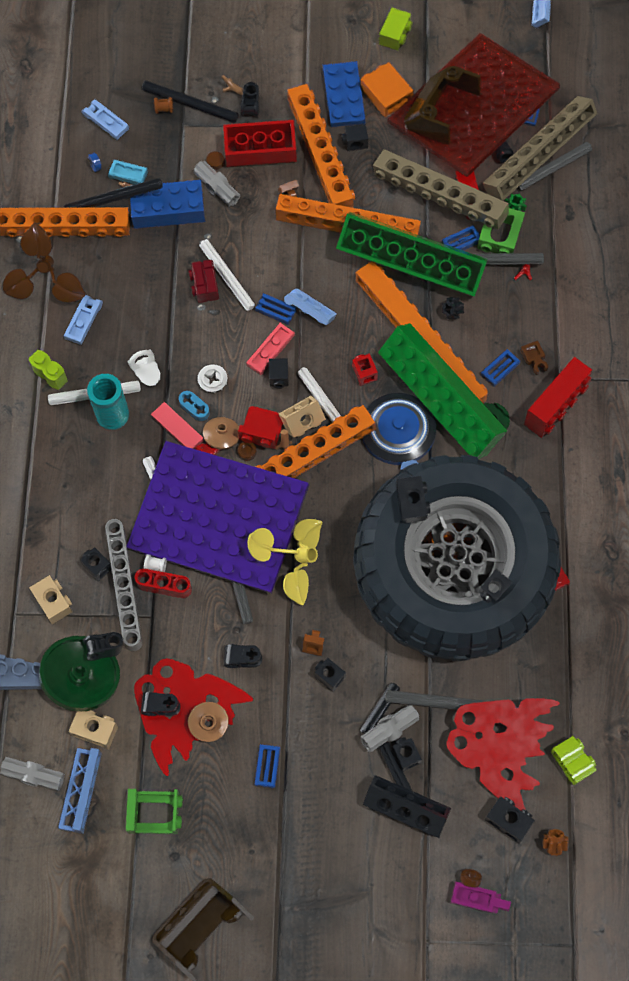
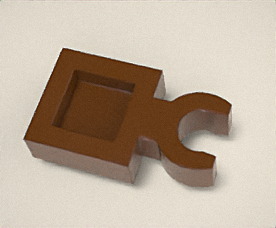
(534, 355)

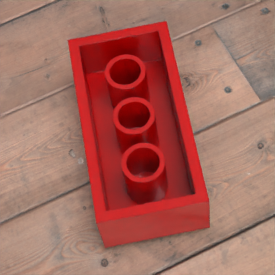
(259, 143)
(558, 397)

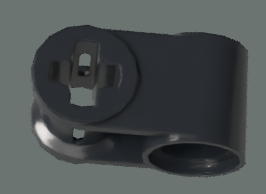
(250, 102)
(100, 645)
(239, 656)
(156, 704)

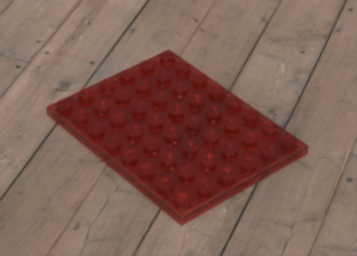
(482, 123)

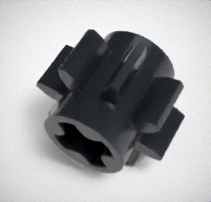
(453, 308)

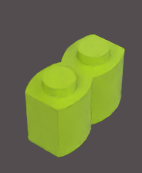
(48, 369)
(573, 760)

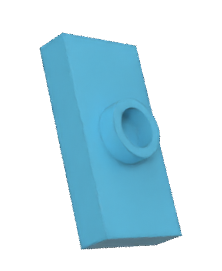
(127, 172)

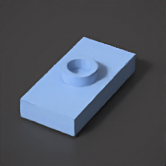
(541, 12)

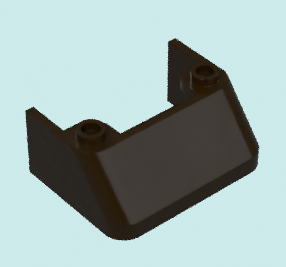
(423, 113)
(195, 923)

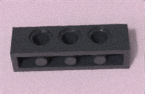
(417, 805)

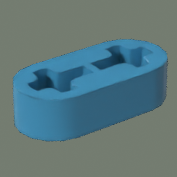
(196, 402)

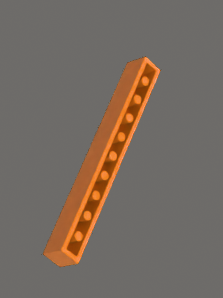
(400, 312)

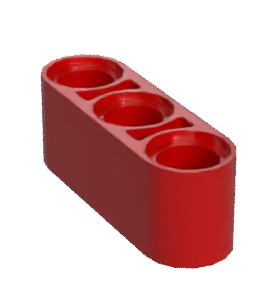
(156, 577)

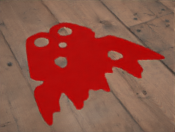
(189, 693)
(503, 749)

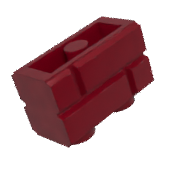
(205, 281)

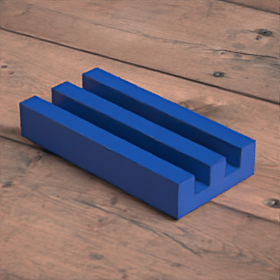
(469, 242)
(278, 303)
(490, 378)
(265, 783)

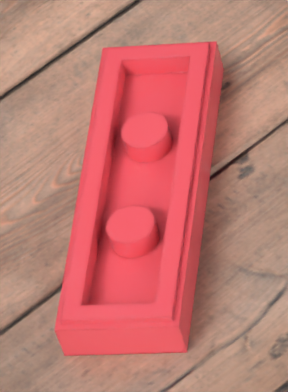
(270, 348)
(177, 426)

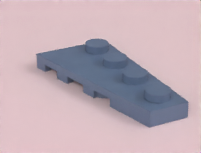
(18, 674)

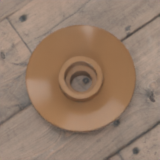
(221, 438)
(203, 713)

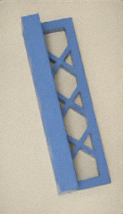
(85, 790)

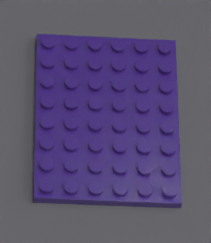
(208, 506)

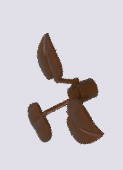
(17, 283)

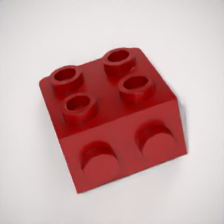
(261, 427)

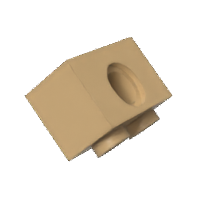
(292, 416)
(43, 591)
(101, 737)

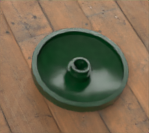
(73, 679)

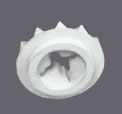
(208, 372)

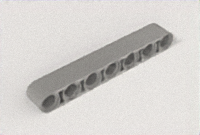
(127, 592)

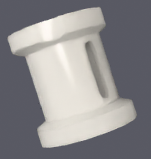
(155, 563)

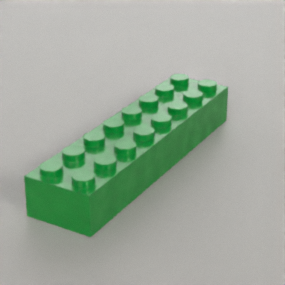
(411, 253)
(442, 391)

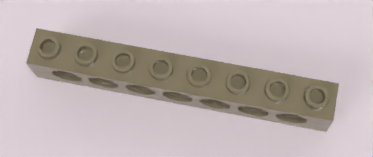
(540, 148)
(449, 188)

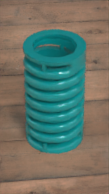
(108, 401)

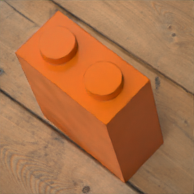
(386, 89)

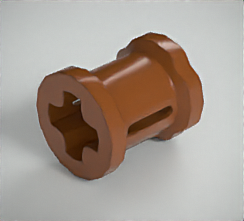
(163, 105)

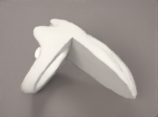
(145, 368)

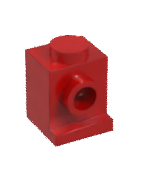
(370, 373)

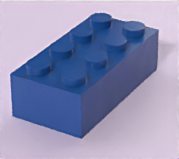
(170, 205)

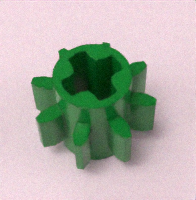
(516, 202)

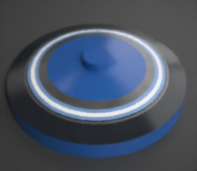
(402, 430)

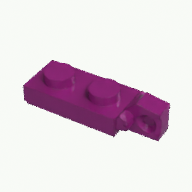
(478, 899)

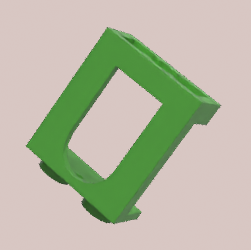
(488, 245)
(136, 797)

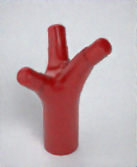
(524, 270)

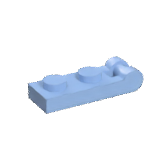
(105, 119)
(310, 306)
(82, 319)

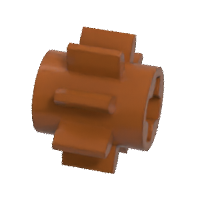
(555, 842)

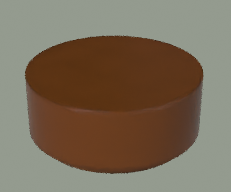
(215, 160)
(247, 451)
(471, 878)

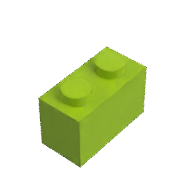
(395, 29)

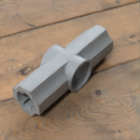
(216, 183)
(389, 728)
(32, 773)

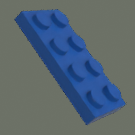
(343, 94)

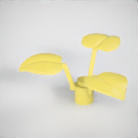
(307, 535)

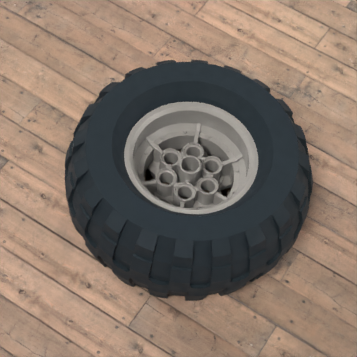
(419, 607)

